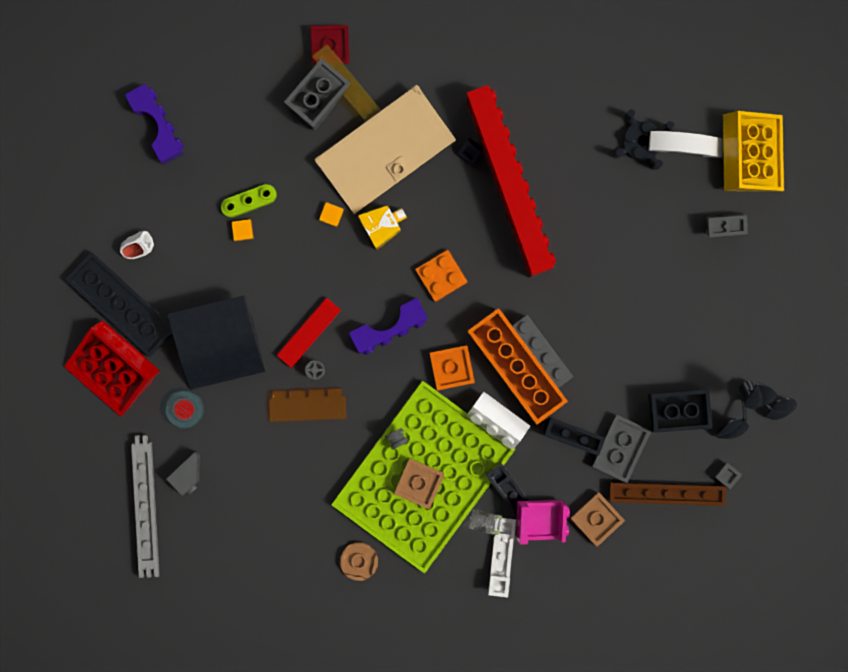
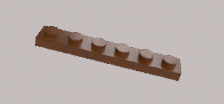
(667, 494)

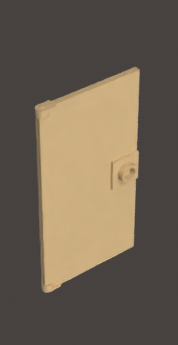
(385, 149)

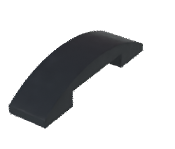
(506, 486)

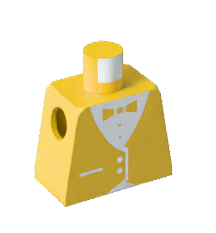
(382, 224)

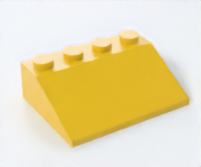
(753, 152)

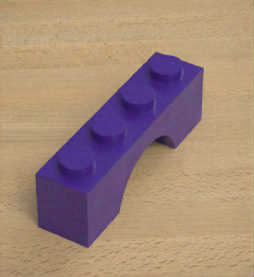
(166, 145)
(367, 338)

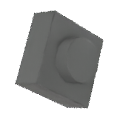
(728, 475)

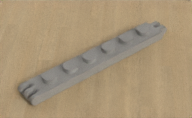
(145, 507)

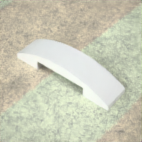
(686, 143)
(502, 558)

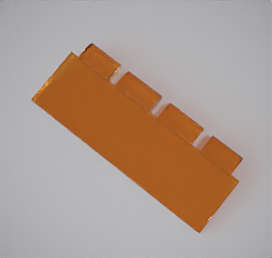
(314, 407)

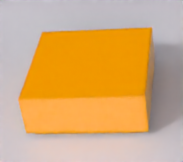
(331, 214)
(242, 230)

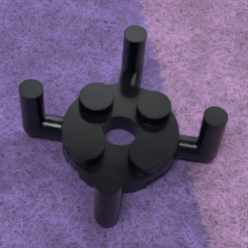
(630, 142)

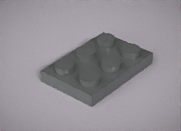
(621, 448)

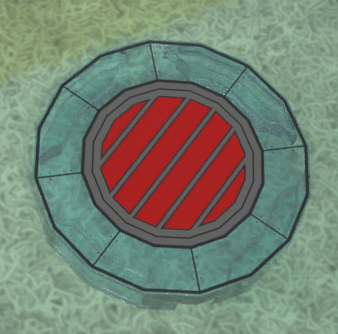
(184, 409)

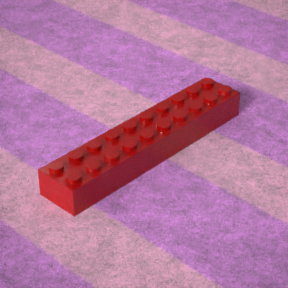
(509, 181)

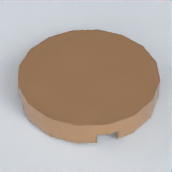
(359, 561)

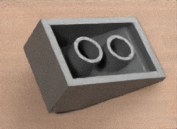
(317, 94)

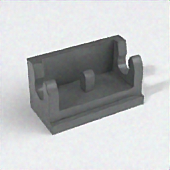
(726, 225)

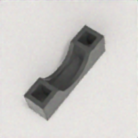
(542, 351)

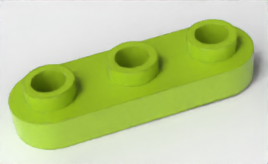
(242, 207)

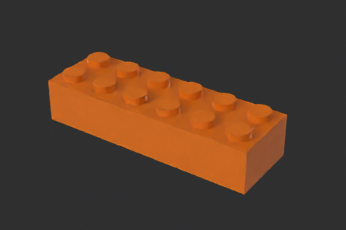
(517, 366)

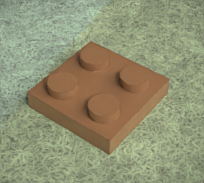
(419, 483)
(597, 519)

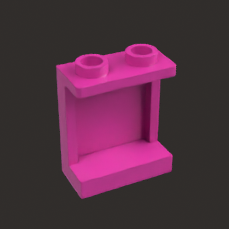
(542, 520)

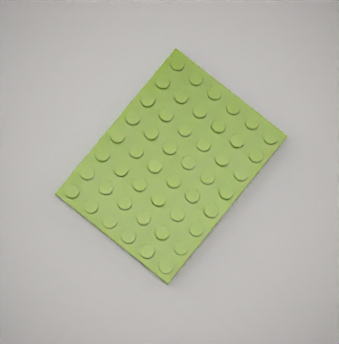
(437, 437)

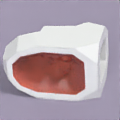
(137, 245)

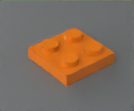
(441, 275)
(452, 367)

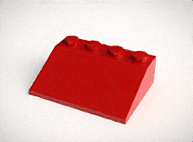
(111, 368)

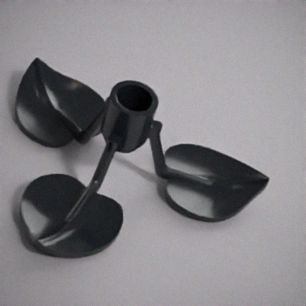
(754, 397)

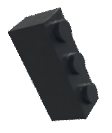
(574, 436)

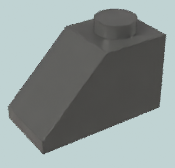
(187, 475)

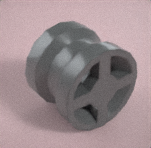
(311, 370)
(396, 438)

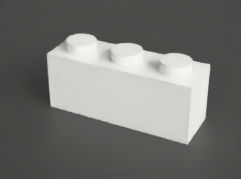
(498, 420)

